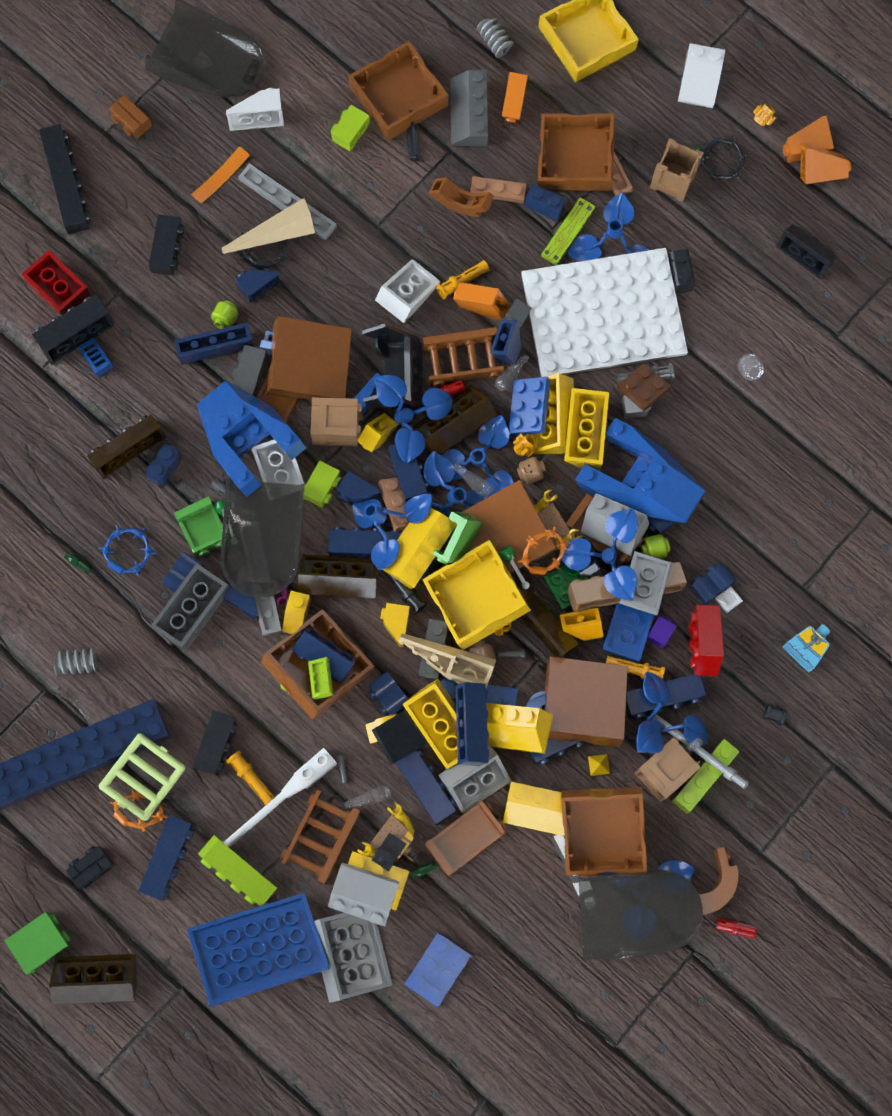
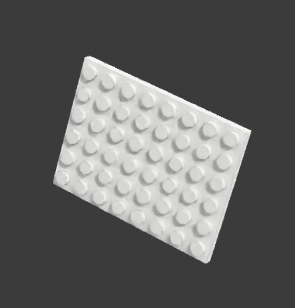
(604, 313)

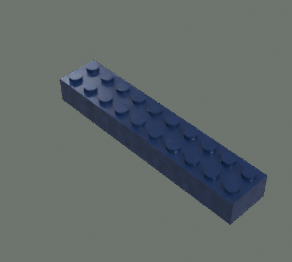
(79, 752)

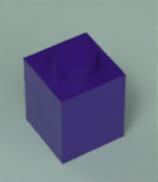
(661, 631)

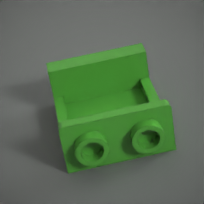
(201, 526)
(461, 539)
(38, 942)

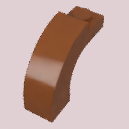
(459, 200)
(726, 884)

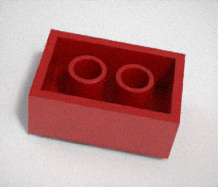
(55, 283)
(706, 640)

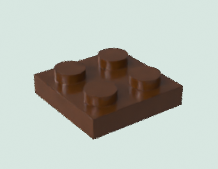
(644, 387)

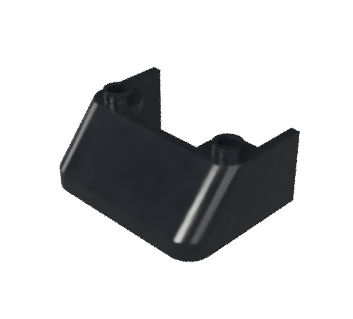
(402, 359)

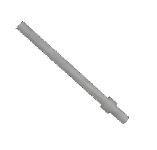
(729, 772)

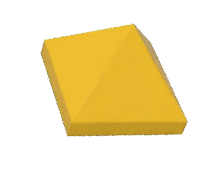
(599, 765)

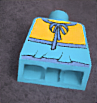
(808, 646)

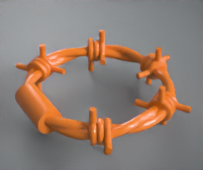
(532, 541)
(140, 825)

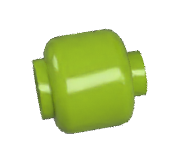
(224, 314)
(655, 546)

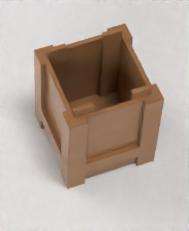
(676, 170)
(335, 421)
(667, 770)

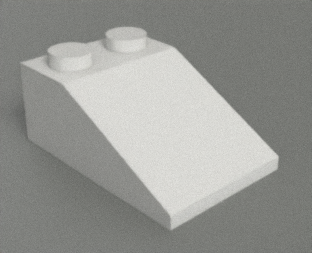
(701, 75)
(257, 111)
(407, 290)
(275, 464)

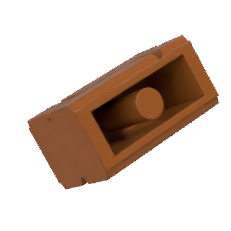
(131, 117)

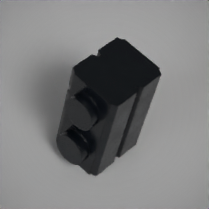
(681, 271)
(90, 867)

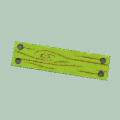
(568, 231)

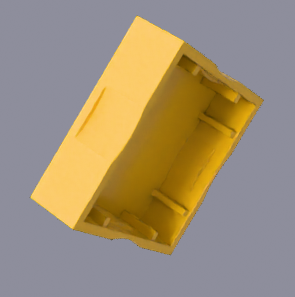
(587, 35)
(476, 595)

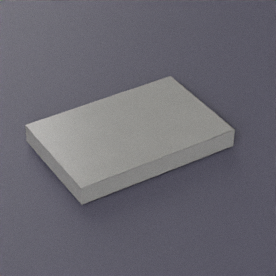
(651, 582)

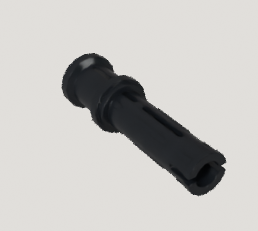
(408, 595)

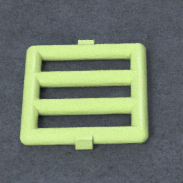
(117, 770)

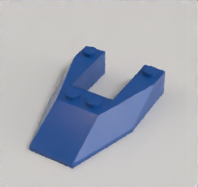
(237, 424)
(654, 483)

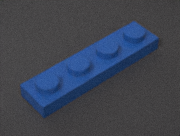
(496, 694)

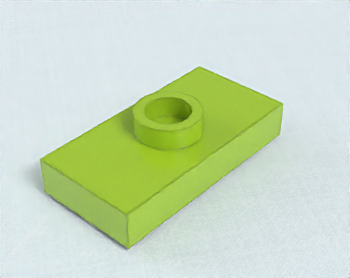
(320, 678)

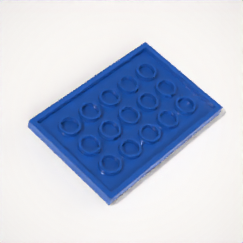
(257, 949)

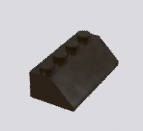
(468, 412)
(126, 446)
(337, 576)
(547, 626)
(93, 979)

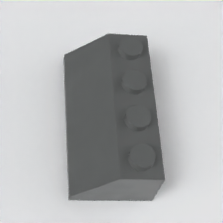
(469, 108)
(190, 607)

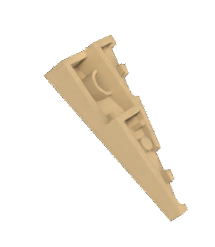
(287, 224)
(451, 662)

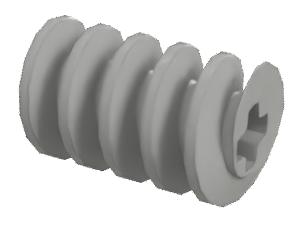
(494, 36)
(75, 662)

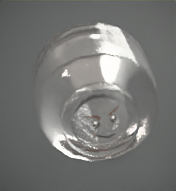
(750, 367)

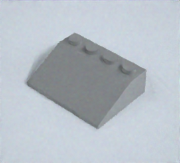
(353, 956)

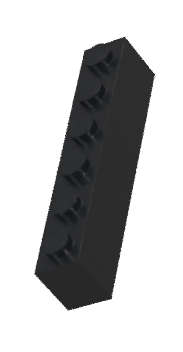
(64, 179)

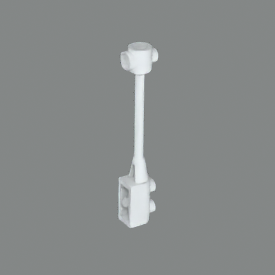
(302, 778)

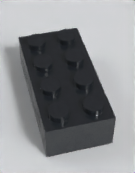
(73, 329)

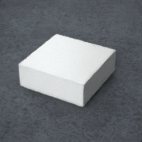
(728, 599)

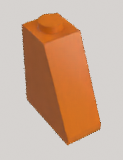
(514, 97)
(814, 134)
(822, 164)
(482, 300)

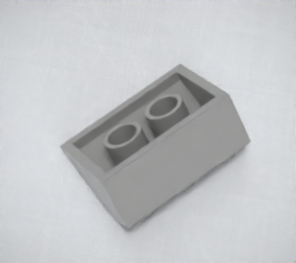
(596, 518)
(474, 783)
(363, 894)

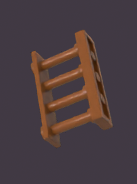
(451, 342)
(331, 853)

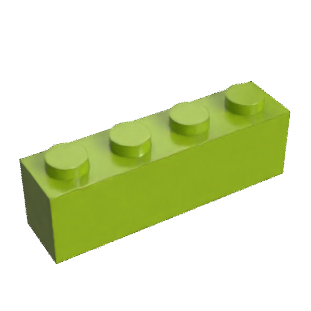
(704, 777)
(237, 871)

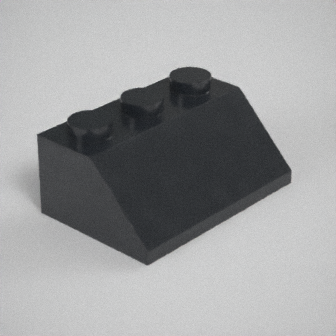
(806, 251)

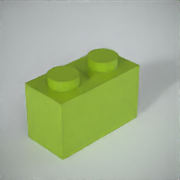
(350, 127)
(321, 484)

